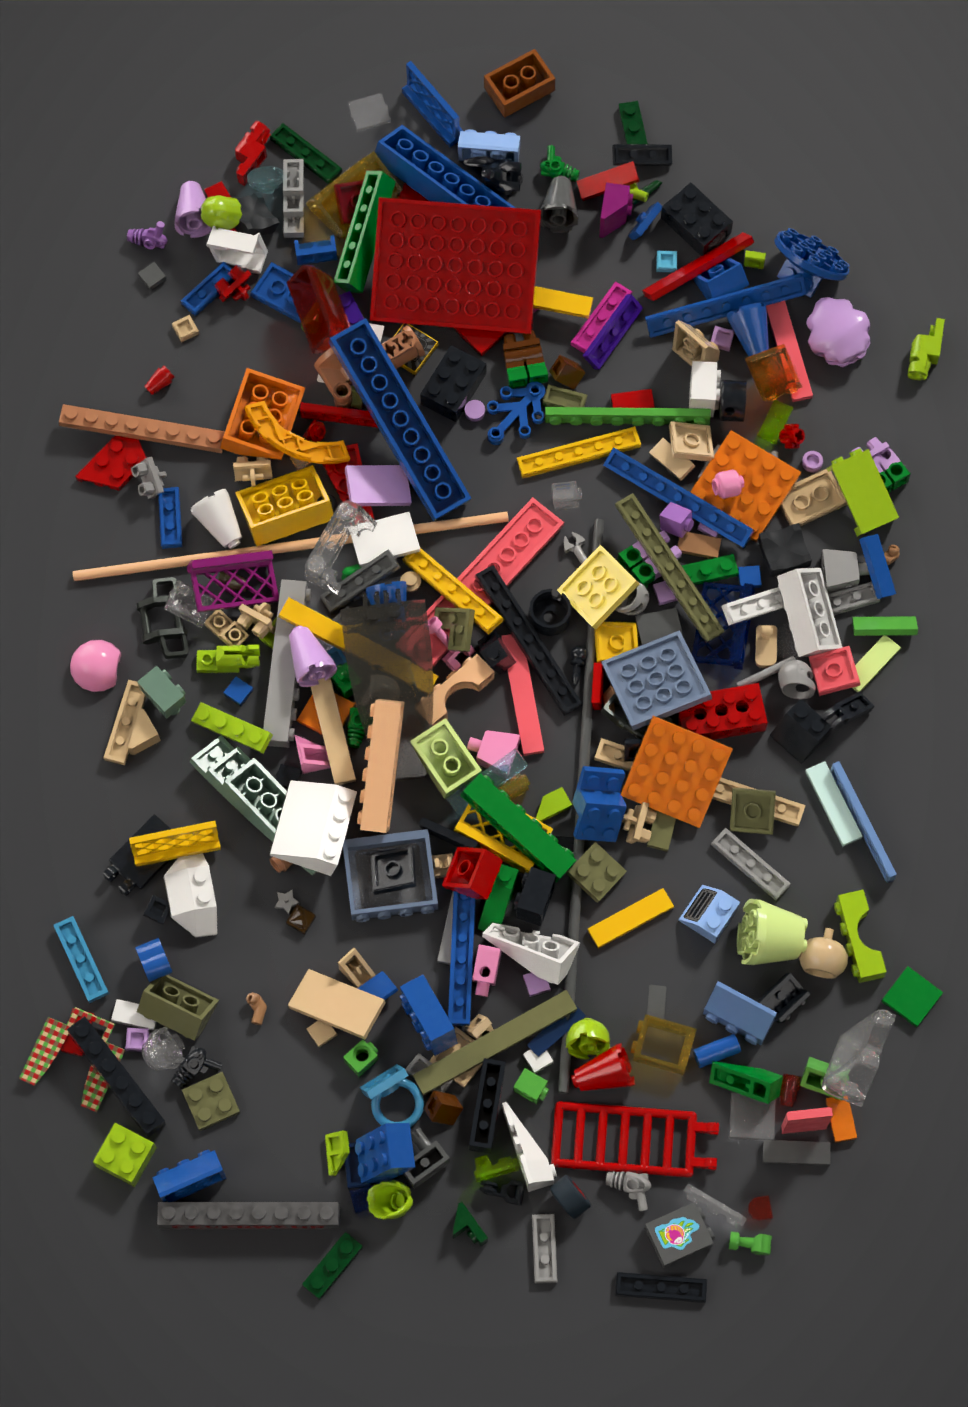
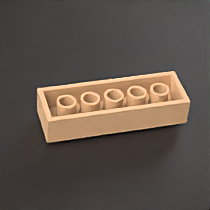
(382, 765)

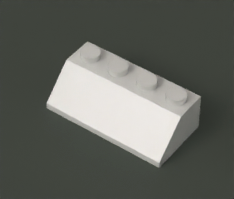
(809, 611)

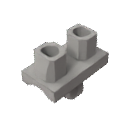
(150, 477)

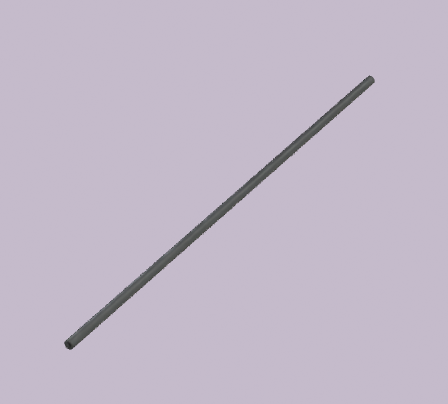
(578, 850)

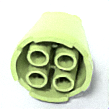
(770, 934)

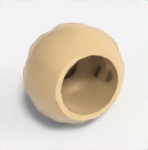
(824, 956)

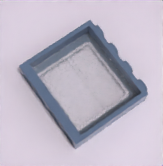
(403, 902)

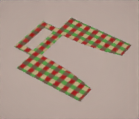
(48, 1046)

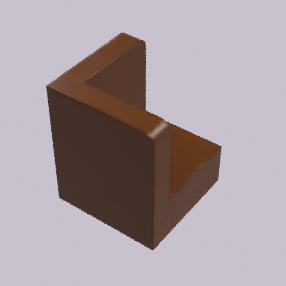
(567, 372)
(443, 1108)

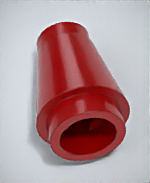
(159, 380)

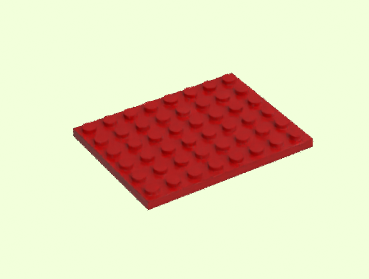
(455, 265)

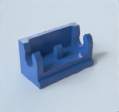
(316, 251)

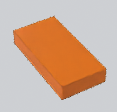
(842, 1120)

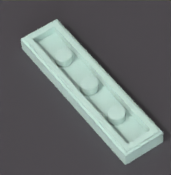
(833, 804)

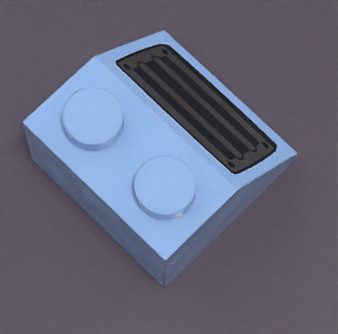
(710, 912)

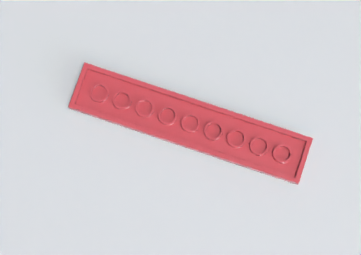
(508, 553)

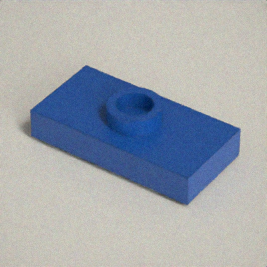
(645, 220)

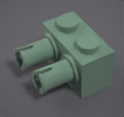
(162, 692)

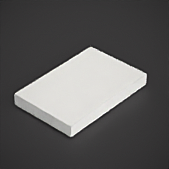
(390, 533)

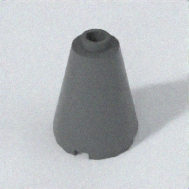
(559, 206)

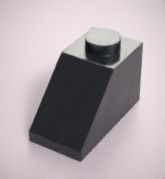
(495, 652)

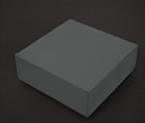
(152, 276)

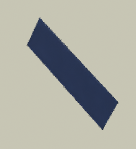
(554, 1032)

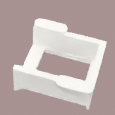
(238, 249)

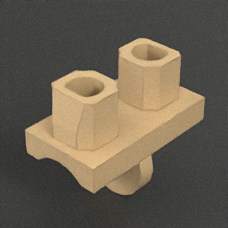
(252, 470)
(258, 615)
(634, 823)

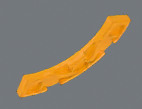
(291, 443)

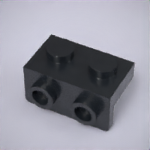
(785, 997)

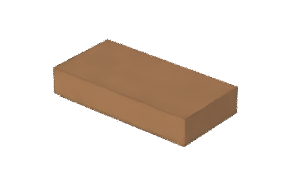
(699, 545)

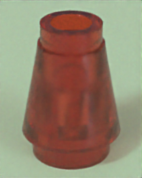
(789, 1089)

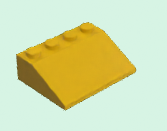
(285, 505)

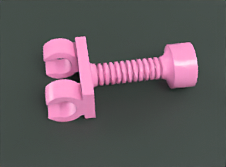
(435, 627)

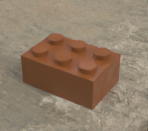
(519, 83)

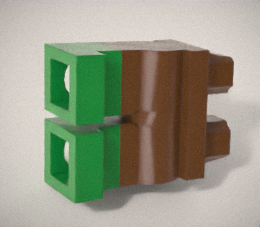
(524, 353)

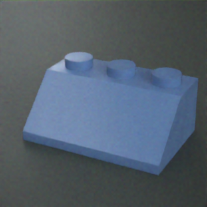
(739, 1014)

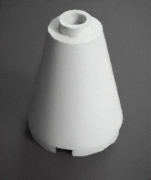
(219, 518)

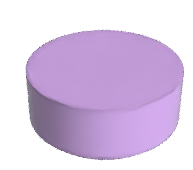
(474, 410)
(812, 461)

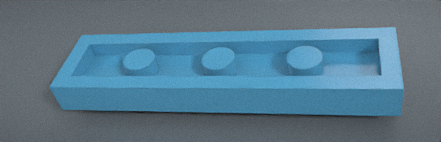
(81, 959)

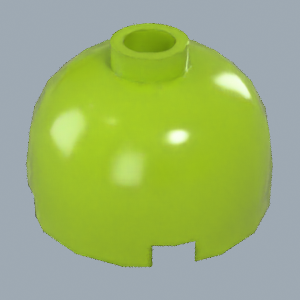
(587, 1038)

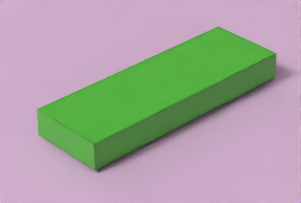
(884, 626)

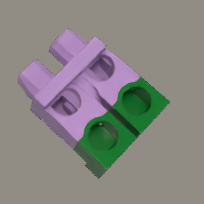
(888, 464)
(638, 563)

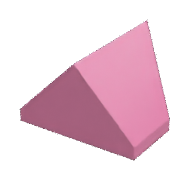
(311, 755)

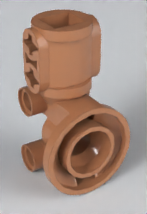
(399, 348)

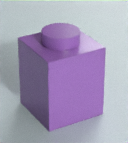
(676, 520)

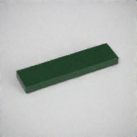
(301, 149)

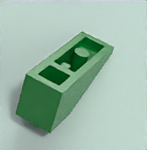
(499, 898)
(747, 1081)

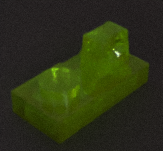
(775, 421)
(486, 1171)

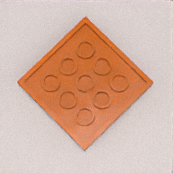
(765, 482)
(676, 771)

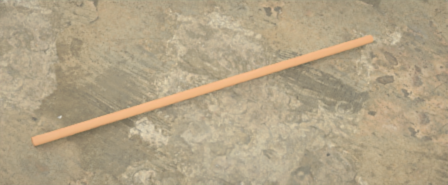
(276, 548)

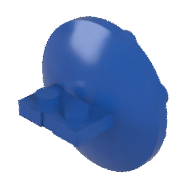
(807, 258)

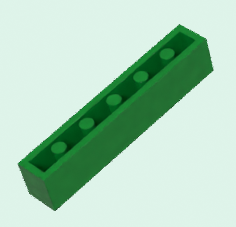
(361, 237)
(517, 826)

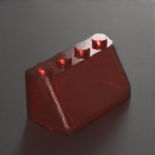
(317, 306)

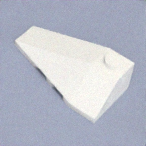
(542, 955)
(532, 1160)

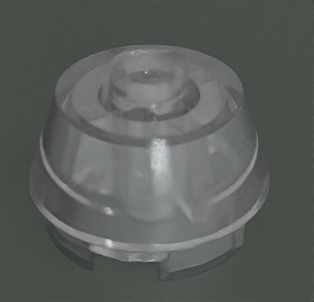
(163, 1050)

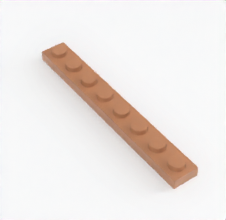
(141, 428)

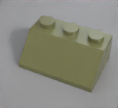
(177, 1006)

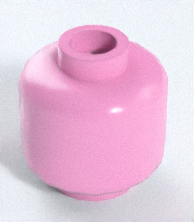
(727, 484)

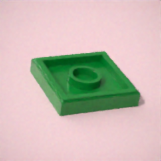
(912, 996)

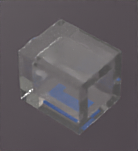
(565, 495)

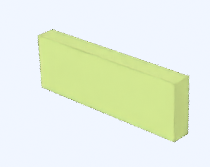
(875, 661)

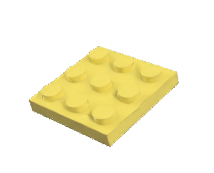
(598, 587)

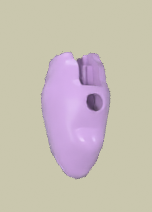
(838, 331)

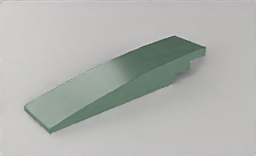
(243, 784)

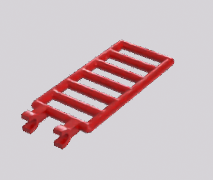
(666, 1170)

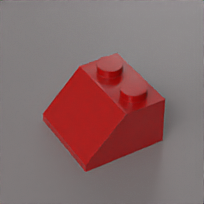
(472, 872)

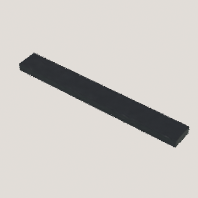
(528, 640)

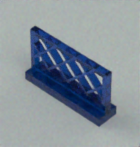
(740, 631)

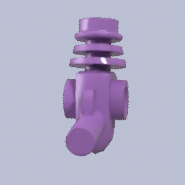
(149, 237)

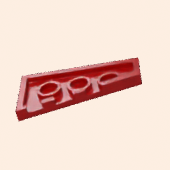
(338, 478)

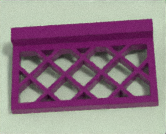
(231, 563)

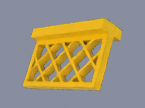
(175, 843)
(507, 854)

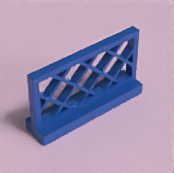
(431, 105)

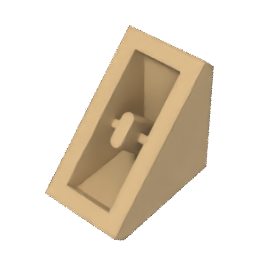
(143, 734)
(355, 968)

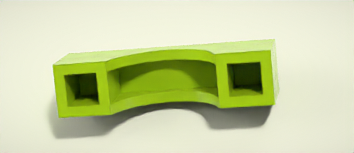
(867, 963)

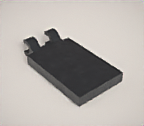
(124, 862)

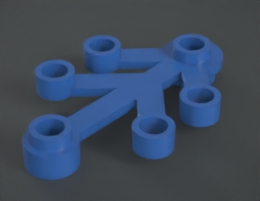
(517, 409)

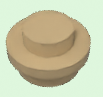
(412, 580)

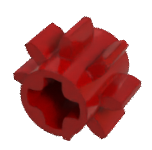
(791, 436)

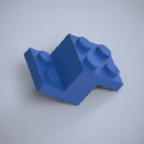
(599, 804)

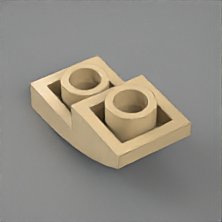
(676, 466)
(226, 629)

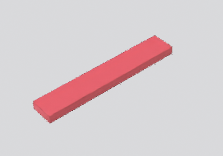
(784, 334)
(523, 700)

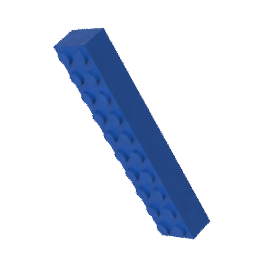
(399, 419)

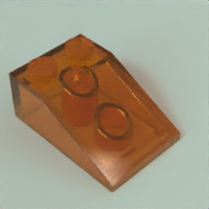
(774, 373)

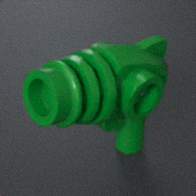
(554, 167)
(355, 730)

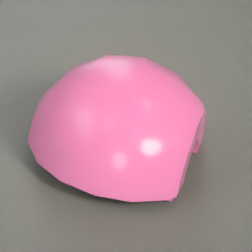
(95, 665)

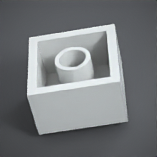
(704, 386)

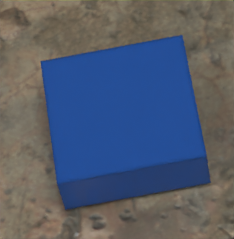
(750, 575)
(238, 691)

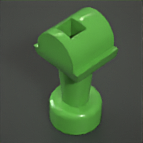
(759, 1245)

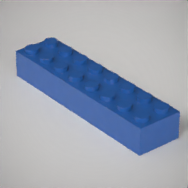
(432, 172)

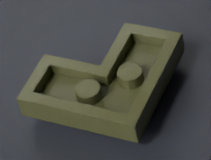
(460, 624)

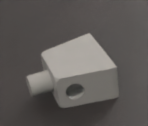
(841, 569)

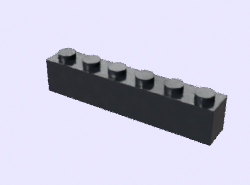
(116, 1077)

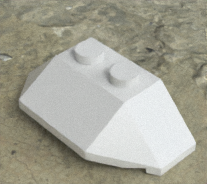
(192, 895)

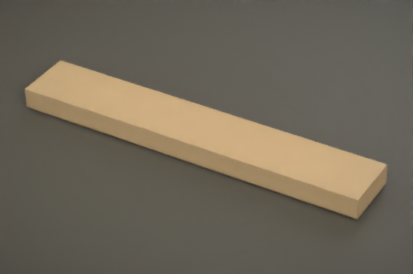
(333, 732)

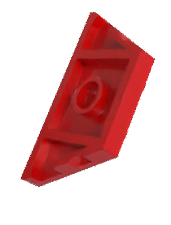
(113, 463)

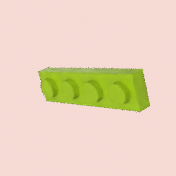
(232, 727)

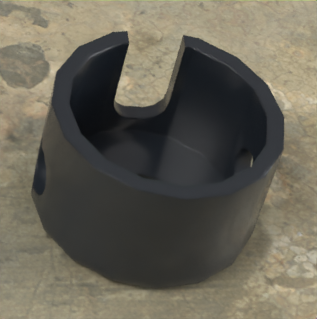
(732, 401)
(546, 602)

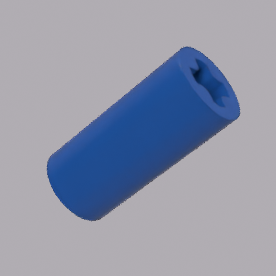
(716, 1050)

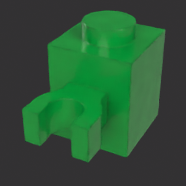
(342, 681)

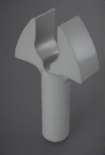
(577, 548)

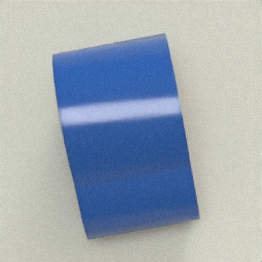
(153, 959)

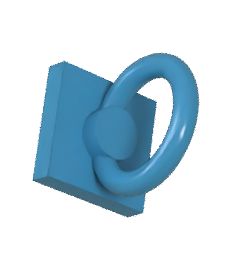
(386, 1084)

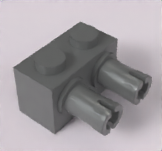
(427, 1162)

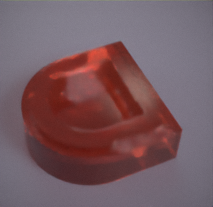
(760, 1208)

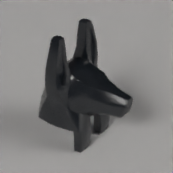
(499, 175)

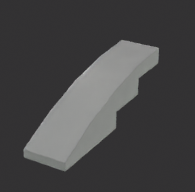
(293, 198)

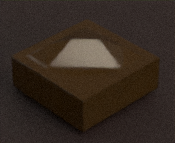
(301, 919)

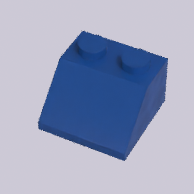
(722, 279)

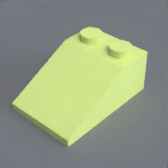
(445, 758)

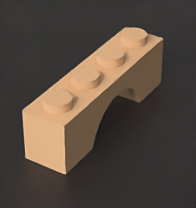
(472, 675)

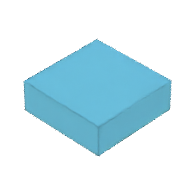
(666, 261)

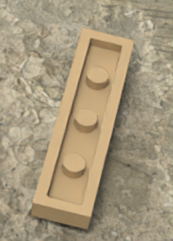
(132, 701)

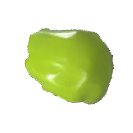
(221, 212)
(389, 1199)

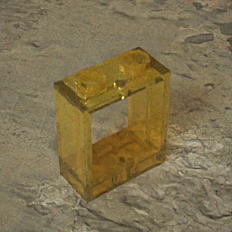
(669, 1026)

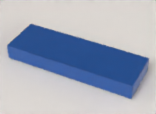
(206, 292)
(170, 518)
(877, 566)

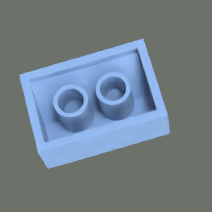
(488, 144)

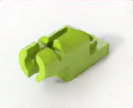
(925, 351)
(228, 659)

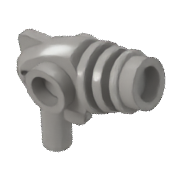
(631, 1183)

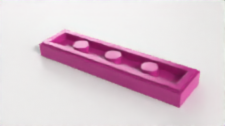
(599, 317)

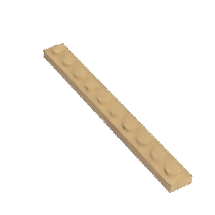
(785, 810)

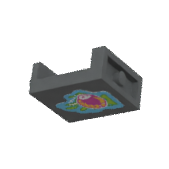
(679, 1234)

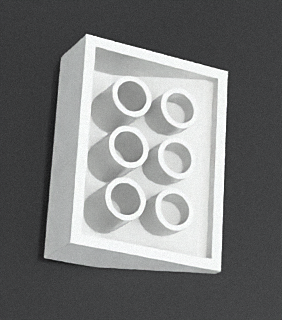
(313, 825)

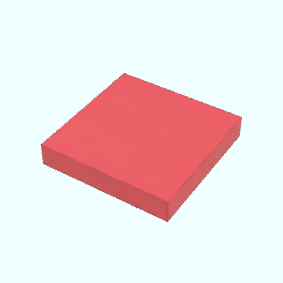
(834, 670)

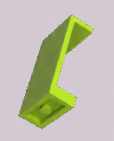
(863, 491)

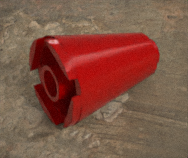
(605, 1071)

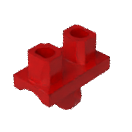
(239, 278)

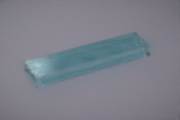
(499, 772)

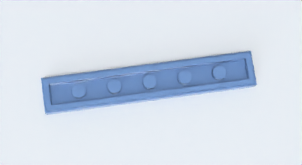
(863, 822)

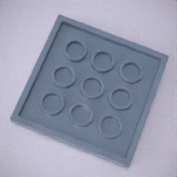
(656, 680)

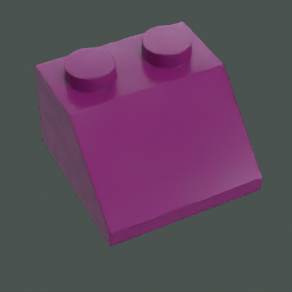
(615, 208)

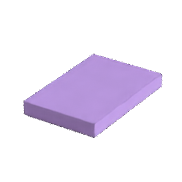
(377, 485)

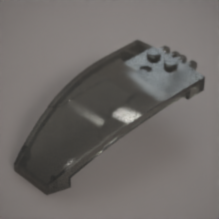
(392, 661)

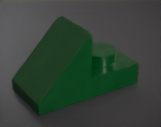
(464, 1221)

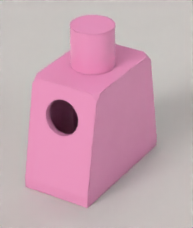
(493, 746)
(489, 959)

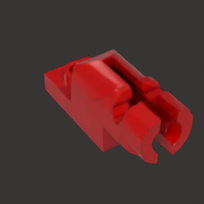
(251, 150)

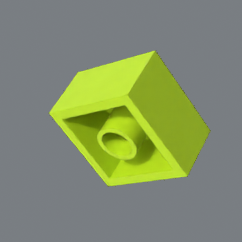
(124, 1154)

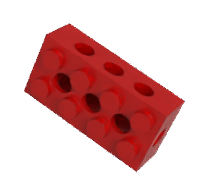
(733, 722)

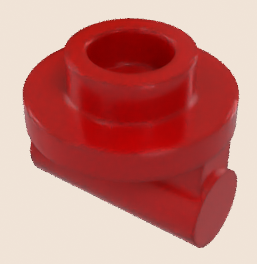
(315, 431)

